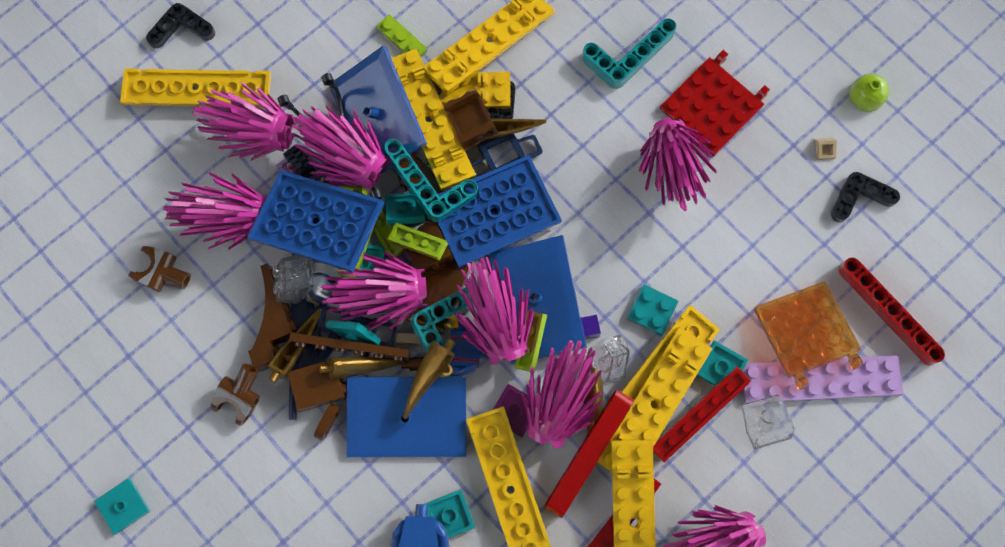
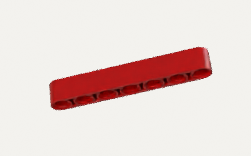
(900, 313)
(589, 453)

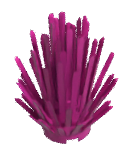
(247, 123)
(673, 150)
(351, 158)
(227, 217)
(391, 289)
(497, 313)
(553, 410)
(728, 530)

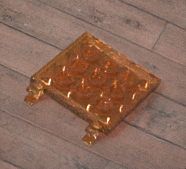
(808, 331)

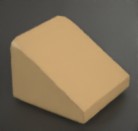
(825, 148)

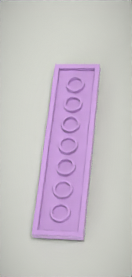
(833, 380)

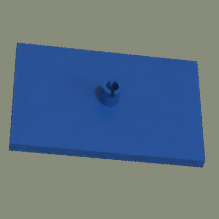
(379, 97)
(520, 208)
(316, 220)
(547, 274)
(377, 422)

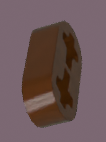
(327, 422)

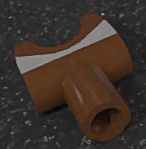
(160, 271)
(238, 393)

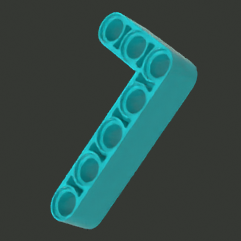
(633, 57)
(425, 187)
(431, 319)

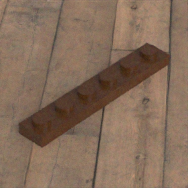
(342, 345)

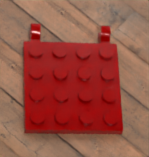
(714, 103)

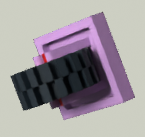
(298, 163)

